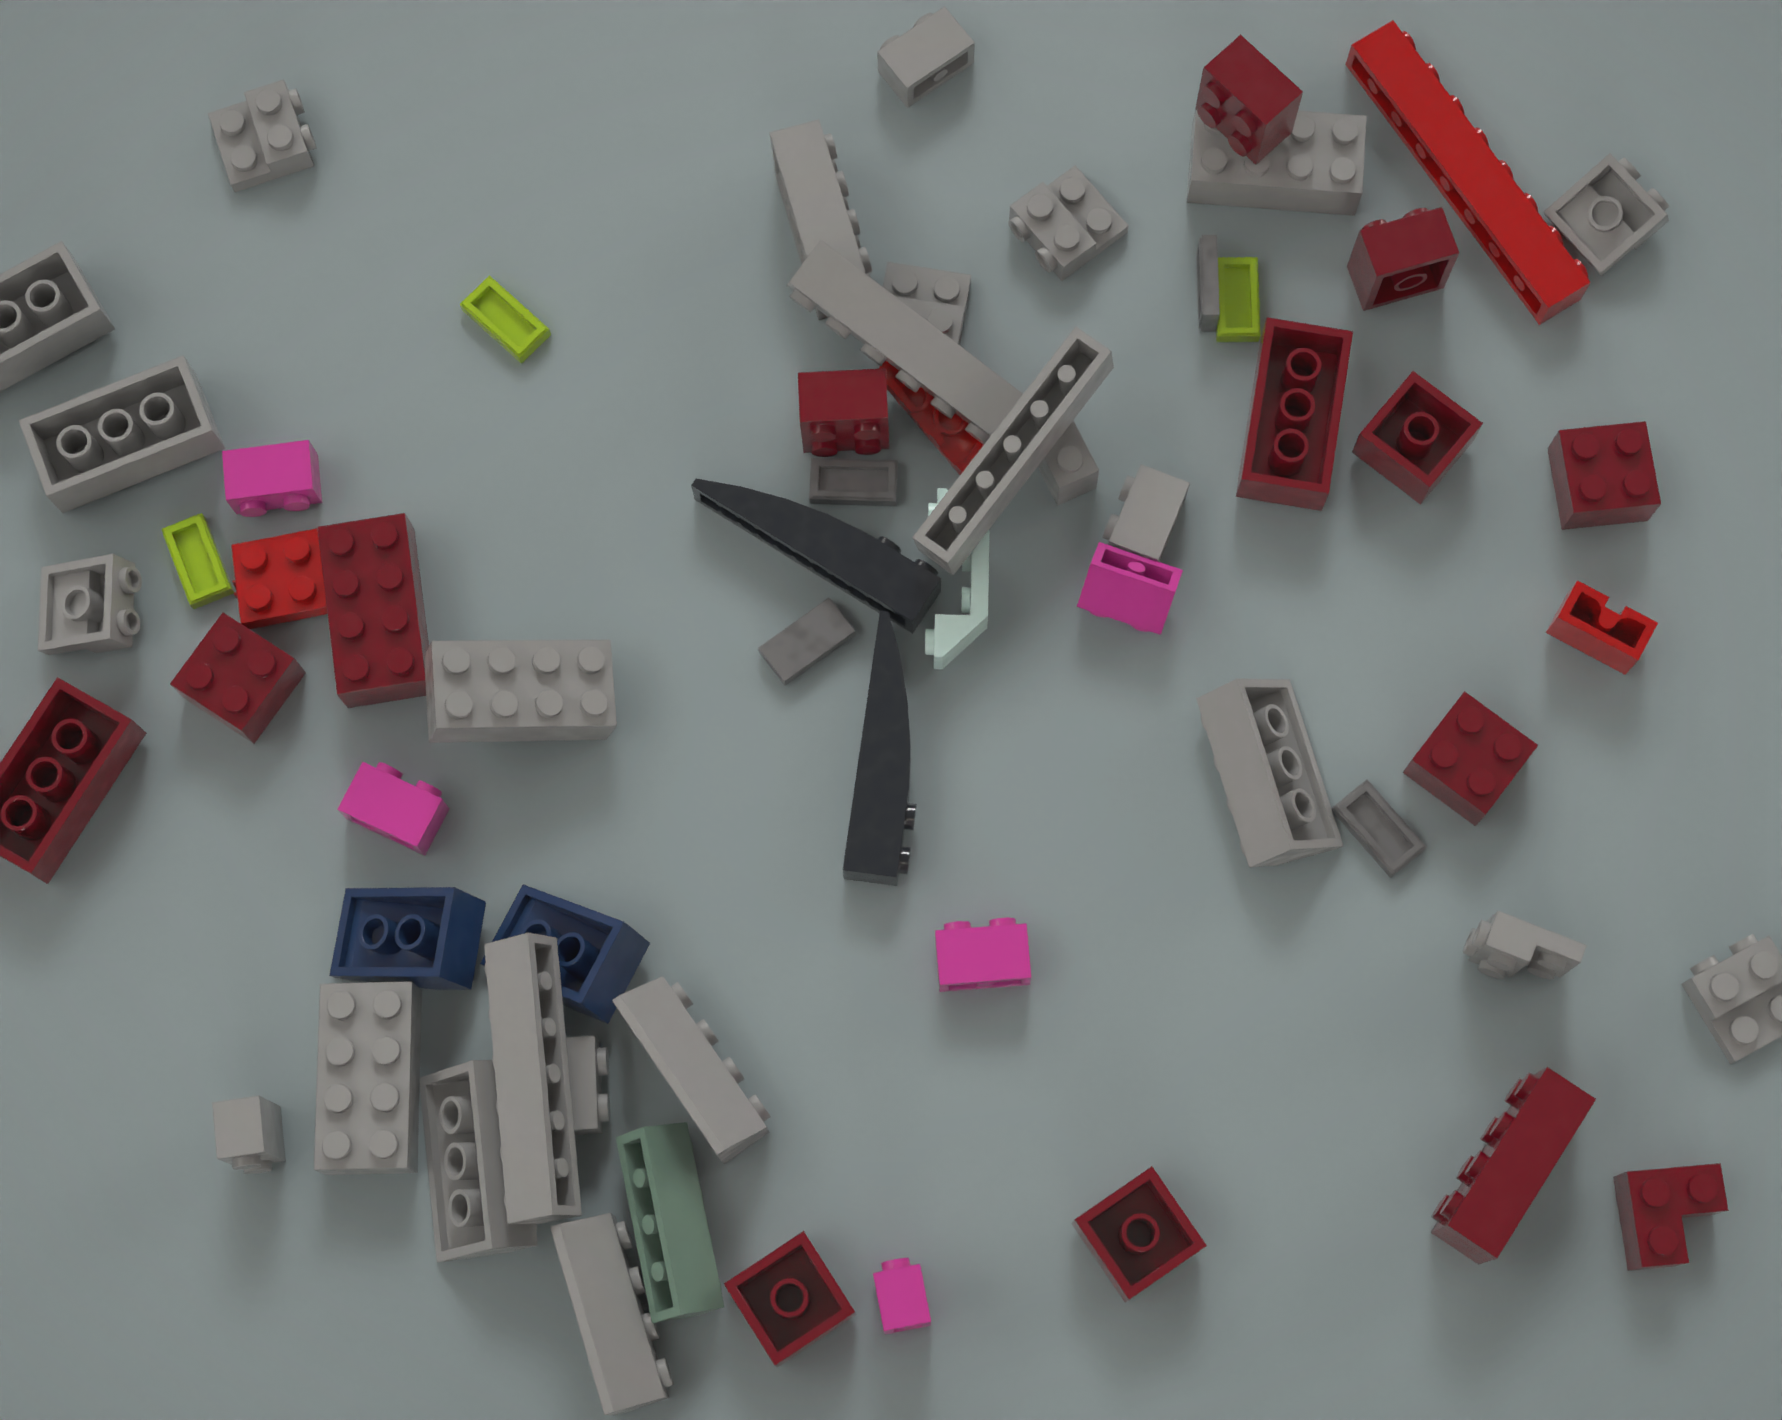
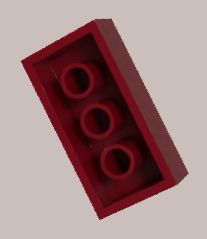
(1294, 414)
(375, 609)
(60, 776)
(1512, 1166)

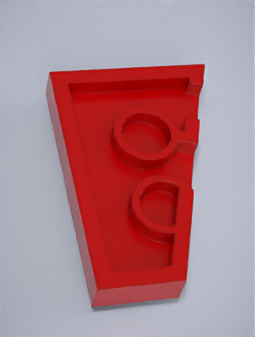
(945, 433)

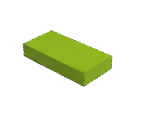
(1238, 300)
(505, 319)
(197, 561)

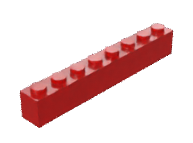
(1467, 172)

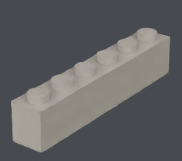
(904, 340)
(1014, 450)
(532, 1080)

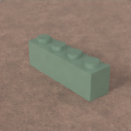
(669, 1222)

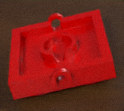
(279, 579)

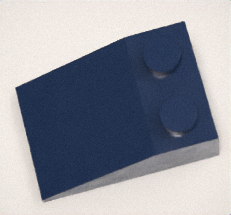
(409, 936)
(594, 949)

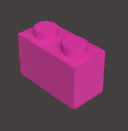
(272, 478)
(1129, 588)
(394, 807)
(982, 955)
(901, 1296)

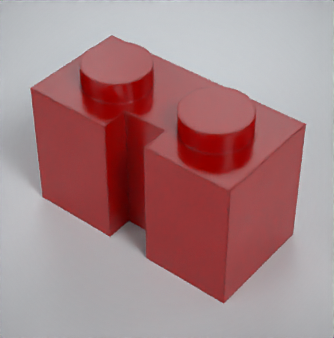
(1600, 632)

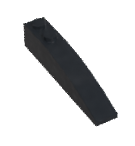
(830, 548)
(883, 773)

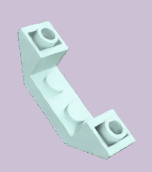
(956, 632)

